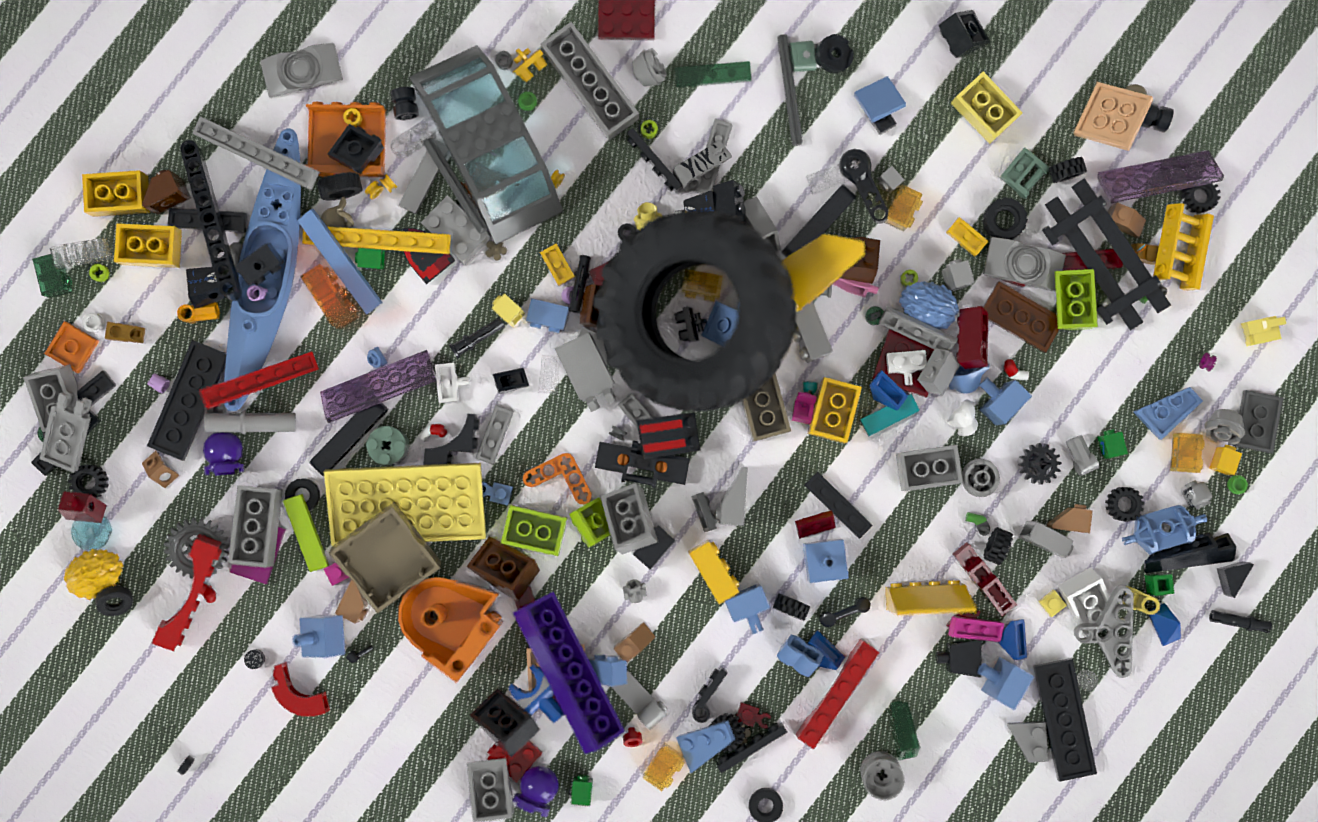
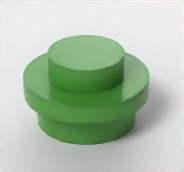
(527, 101)
(1237, 484)

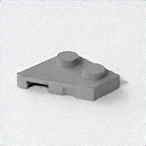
(1031, 739)

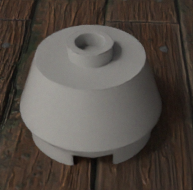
(648, 68)
(1225, 426)
(980, 478)

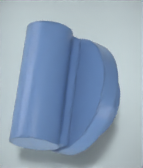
(376, 358)

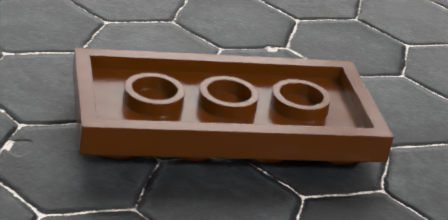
(1021, 317)

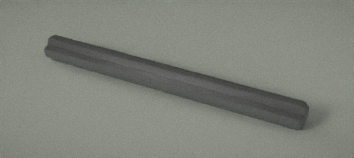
(789, 87)
(455, 185)

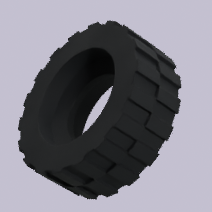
(339, 186)
(1012, 206)

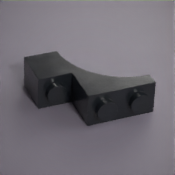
(463, 442)

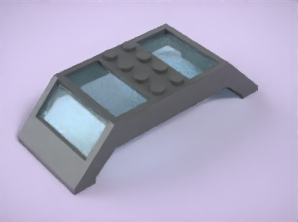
(488, 143)

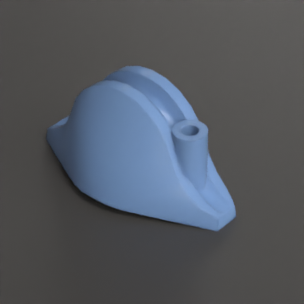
(967, 380)

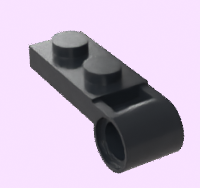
(706, 692)

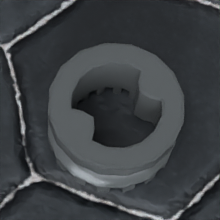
(509, 62)
(618, 432)

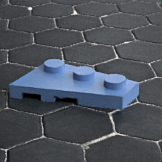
(1168, 412)
(704, 743)

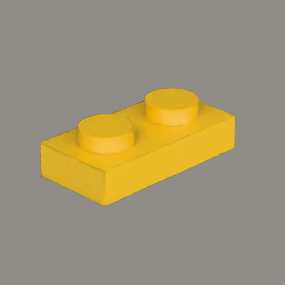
(967, 236)
(557, 264)

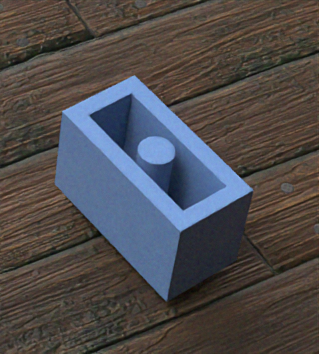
(547, 315)
(609, 670)

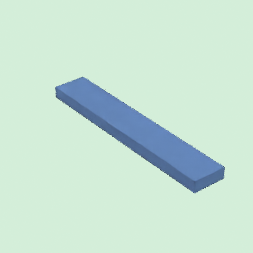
(339, 261)

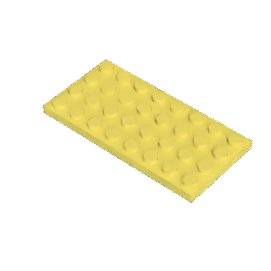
(438, 500)

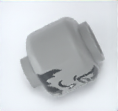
(1197, 494)

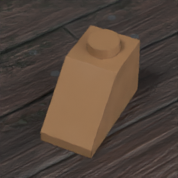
(1127, 219)
(1073, 519)
(352, 604)
(634, 642)

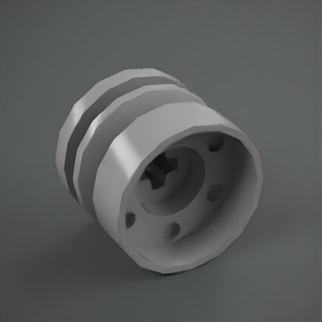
(889, 783)

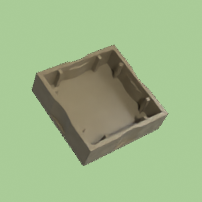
(385, 557)

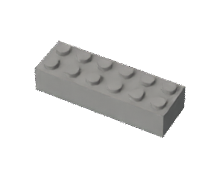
(590, 81)

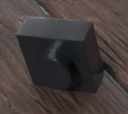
(884, 124)

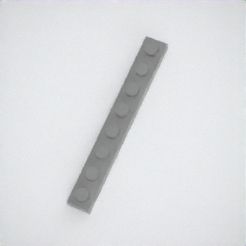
(256, 153)

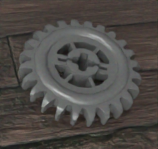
(182, 536)

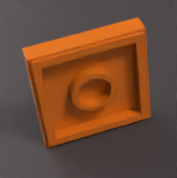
(71, 347)

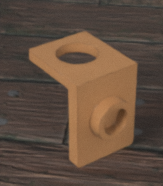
(155, 468)

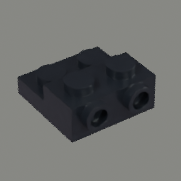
(356, 148)

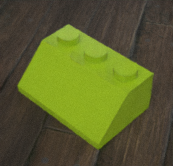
(1076, 299)

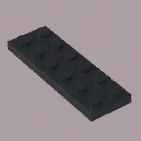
(184, 404)
(1065, 719)

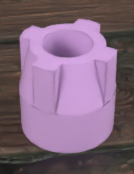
(253, 295)
(159, 383)

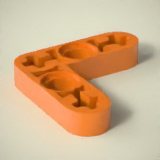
(560, 469)

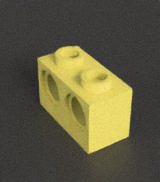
(507, 310)

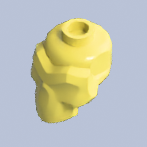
(645, 213)

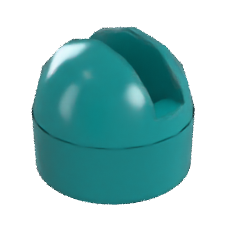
(809, 385)

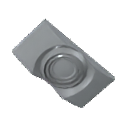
(301, 69)
(1023, 263)

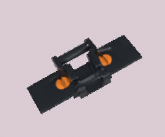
(619, 458)

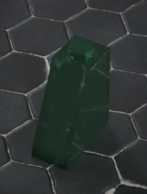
(903, 730)

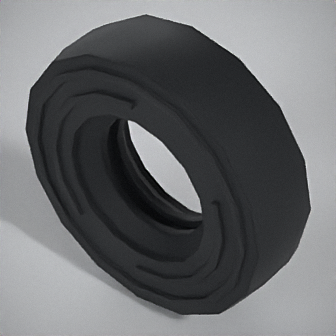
(312, 488)
(114, 592)
(765, 793)

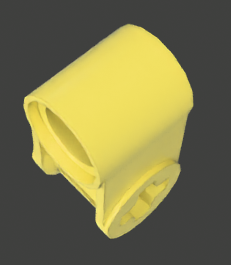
(1139, 600)

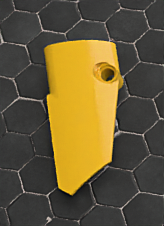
(820, 265)

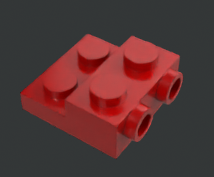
(519, 762)

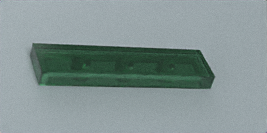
(713, 74)

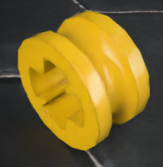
(352, 111)
(557, 178)
(388, 183)
(374, 190)

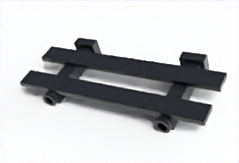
(1068, 225)

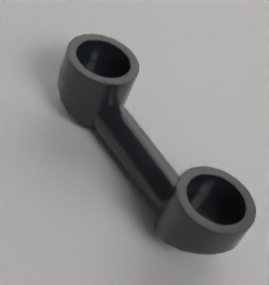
(828, 619)

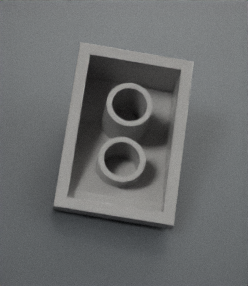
(45, 389)
(733, 504)
(490, 790)

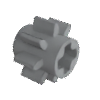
(634, 591)

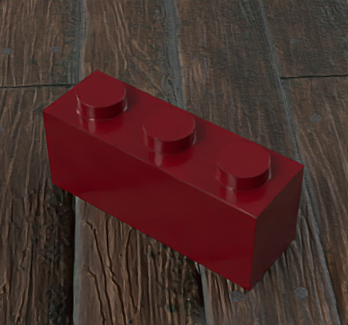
(972, 337)

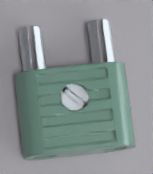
(803, 56)

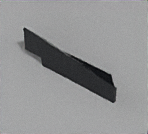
(1202, 551)

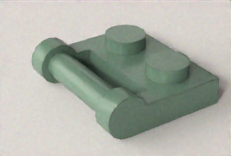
(1018, 170)

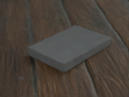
(1260, 420)

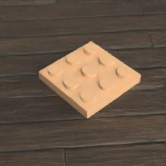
(1113, 116)

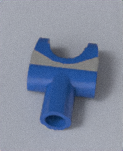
(538, 698)

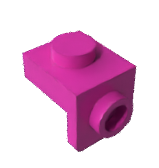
(803, 407)

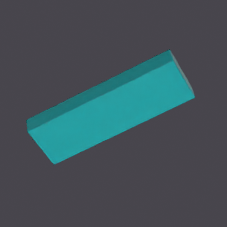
(887, 416)

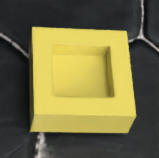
(1052, 603)

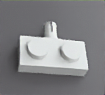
(906, 363)
(448, 382)

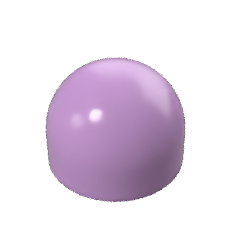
(566, 294)

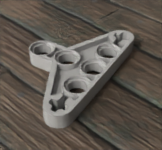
(1112, 641)

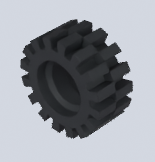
(1068, 169)
(1198, 207)
(96, 472)
(1136, 504)
(998, 546)
(791, 607)
(735, 727)

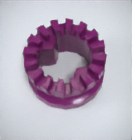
(1207, 362)

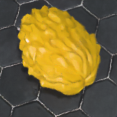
(92, 573)

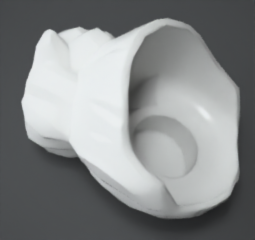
(964, 419)

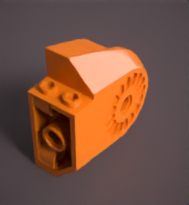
(461, 627)

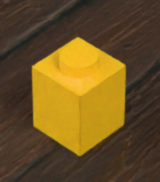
(1225, 460)

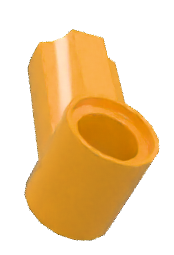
(204, 313)

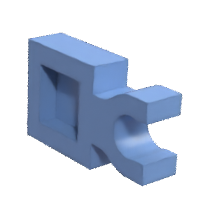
(498, 493)

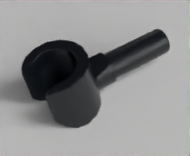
(353, 657)

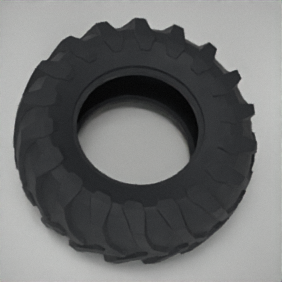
(631, 296)

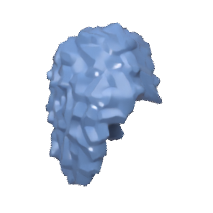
(930, 304)

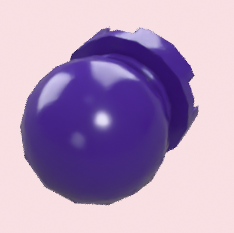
(222, 453)
(537, 788)

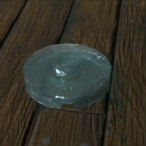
(98, 538)

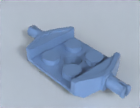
(1152, 537)

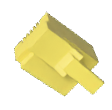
(1262, 330)

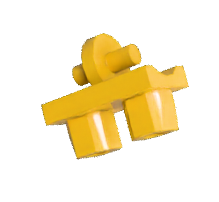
(535, 59)

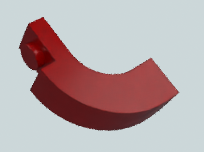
(292, 699)

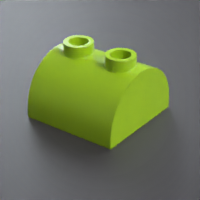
(591, 522)

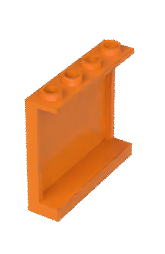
(328, 124)

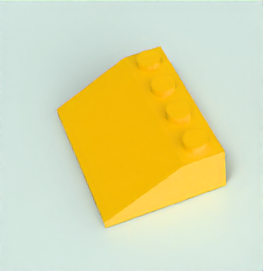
(928, 598)

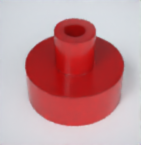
(632, 738)

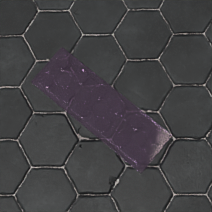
(1160, 176)
(377, 386)

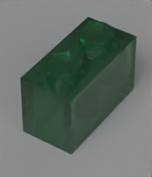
(51, 280)

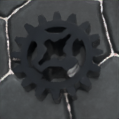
(1039, 456)

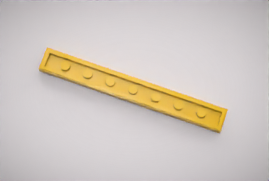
(388, 240)

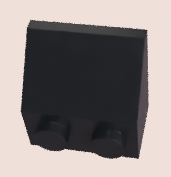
(963, 33)

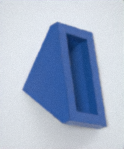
(887, 391)
(1166, 625)
(1014, 639)
(832, 656)

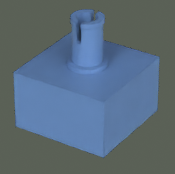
(1003, 401)
(825, 560)
(748, 605)
(321, 636)
(1005, 682)

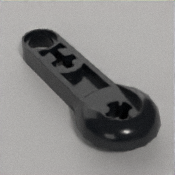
(863, 181)

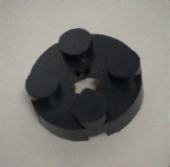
(827, 60)

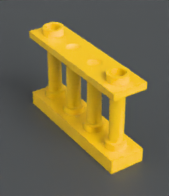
(1196, 250)

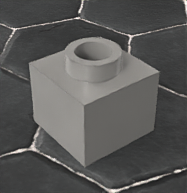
(890, 180)

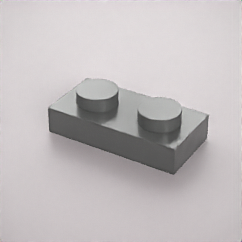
(706, 518)

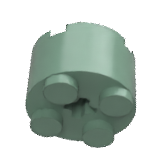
(376, 445)

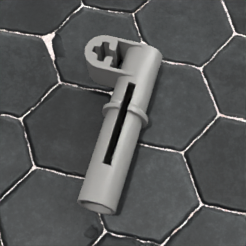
(219, 421)

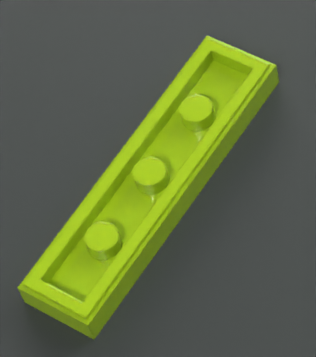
(306, 532)

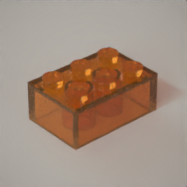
(330, 296)

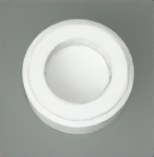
(92, 322)

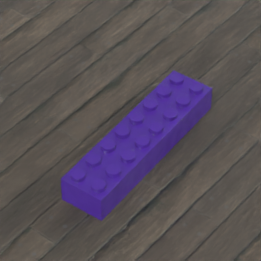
(569, 673)

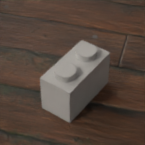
(957, 275)
(939, 371)

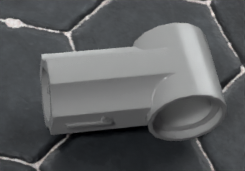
(1083, 460)

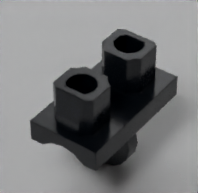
(687, 316)

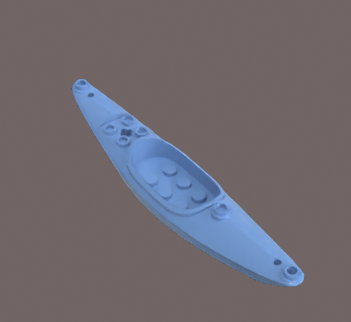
(256, 323)

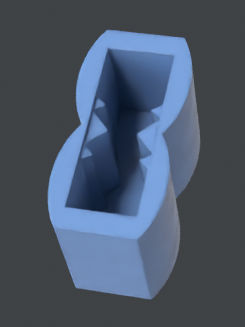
(800, 655)

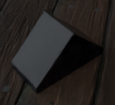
(510, 380)
(1233, 577)

